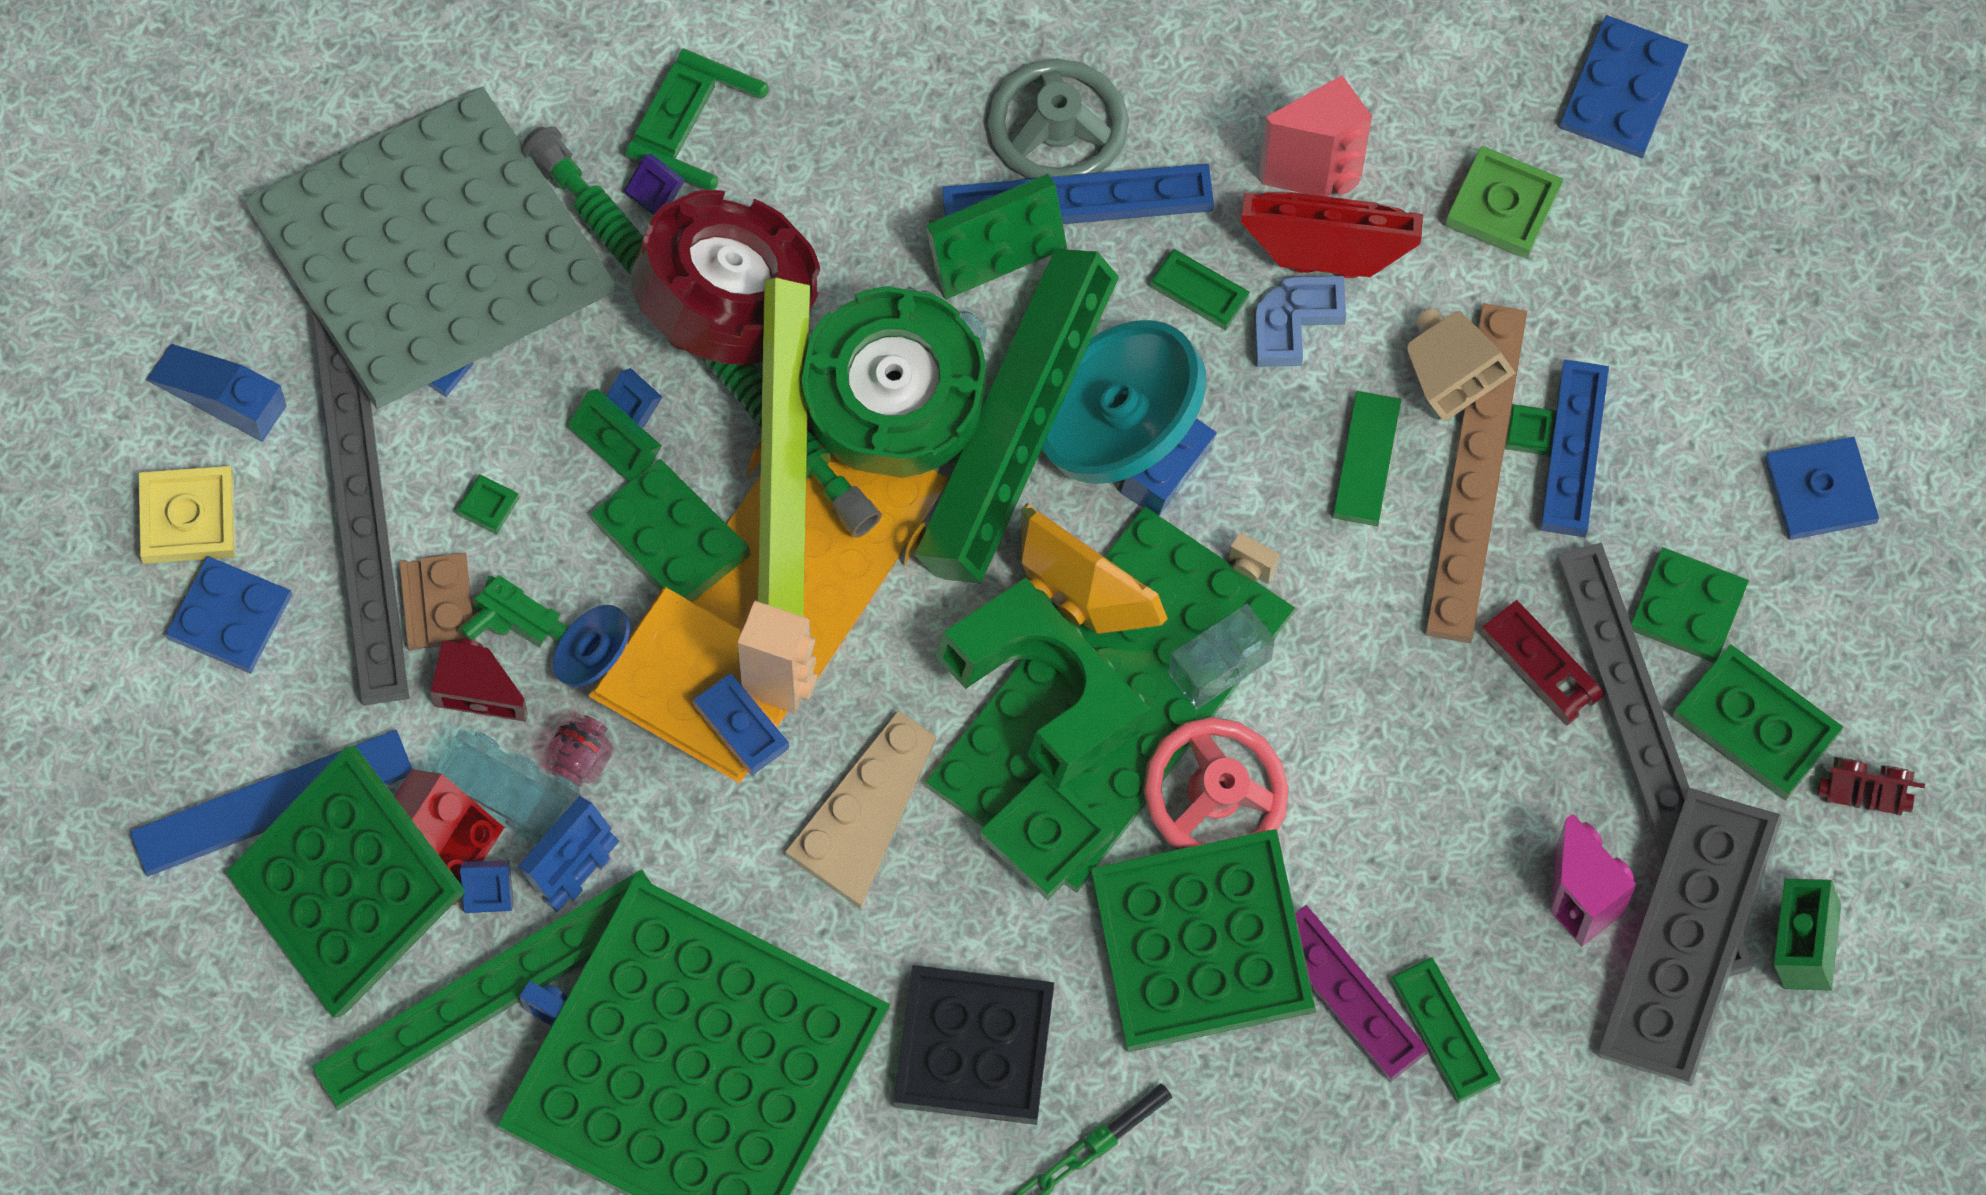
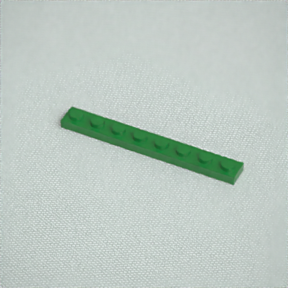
(468, 1000)

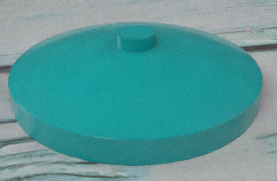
(1127, 403)

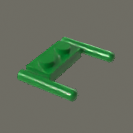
(678, 108)

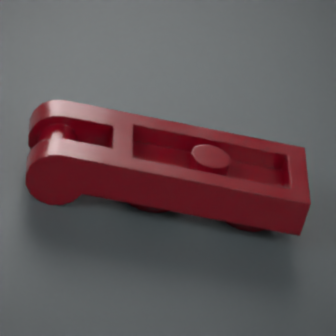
(1541, 661)

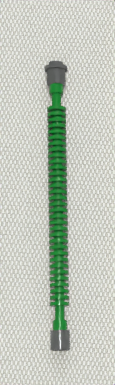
(742, 381)

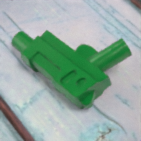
(507, 608)

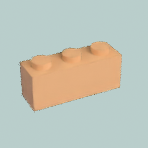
(777, 657)

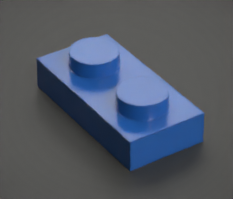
(741, 724)

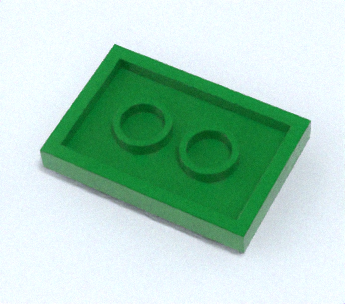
(996, 236)
(670, 533)
(1758, 722)

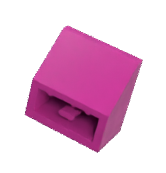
(1587, 884)

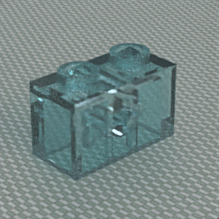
(1221, 656)

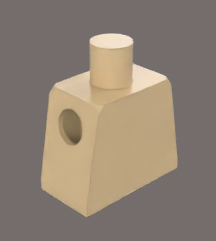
(1455, 362)

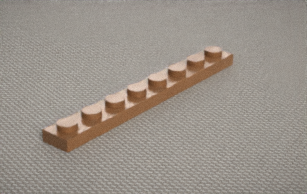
(1475, 488)

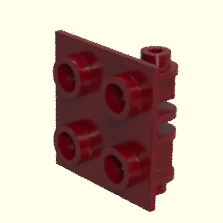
(1893, 791)

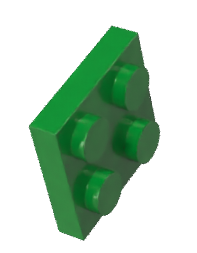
(1689, 605)
(1046, 834)

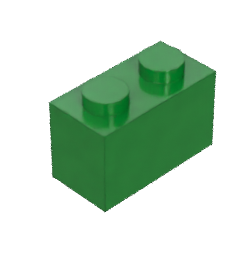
(1807, 934)

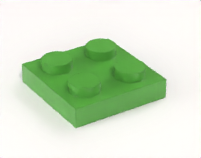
(1504, 202)

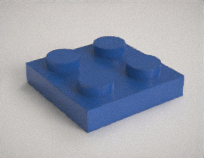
(229, 614)

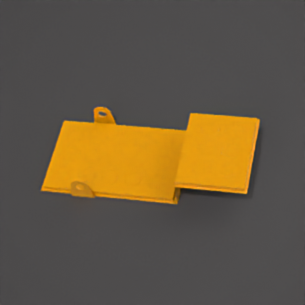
(693, 645)

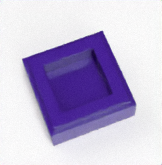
(653, 184)

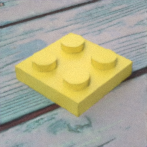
(187, 514)

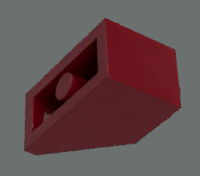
(475, 682)

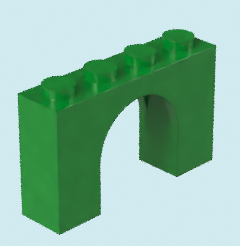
(1027, 626)

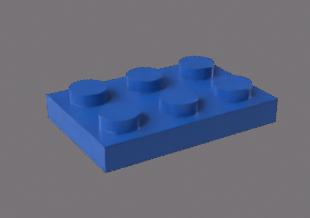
(1624, 86)

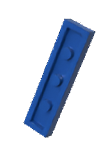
(1574, 448)

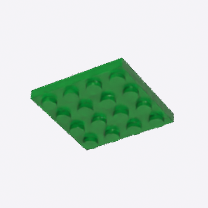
(345, 881)
(1203, 940)

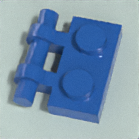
(569, 853)

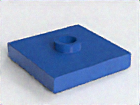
(1821, 488)

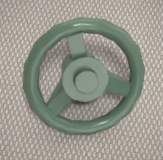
(1058, 118)

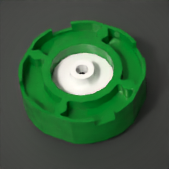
(894, 382)

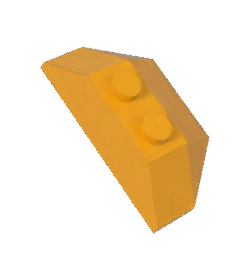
(1083, 581)

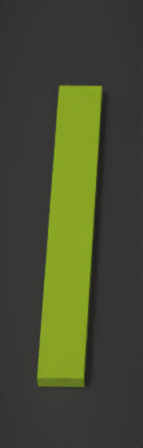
(783, 446)

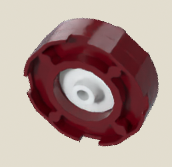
(707, 272)

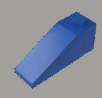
(221, 389)

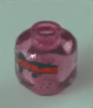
(579, 750)

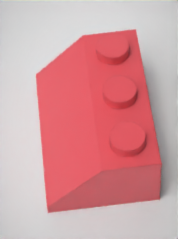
(1317, 142)

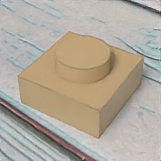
(1253, 559)

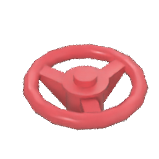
(1218, 783)

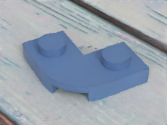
(1288, 307)

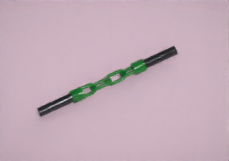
(1101, 1139)

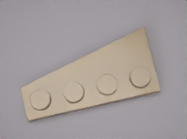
(858, 820)

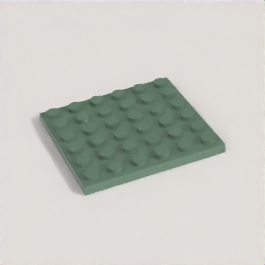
(430, 246)

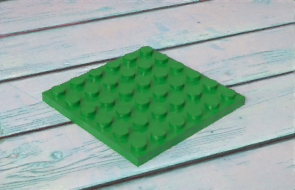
(692, 1057)

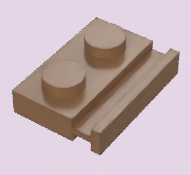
(435, 599)

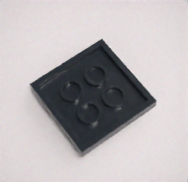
(974, 1045)

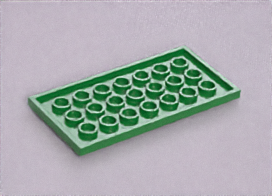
(1196, 592)

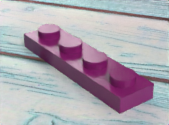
(1356, 1000)

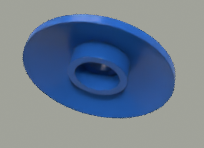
(591, 645)

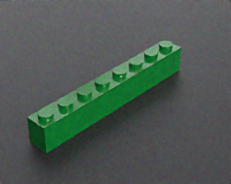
(1017, 416)

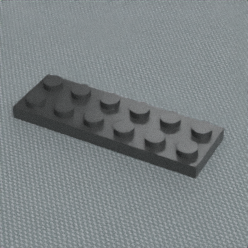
(1690, 936)

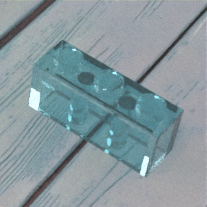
(506, 785)

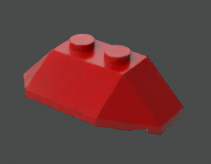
(1330, 232)

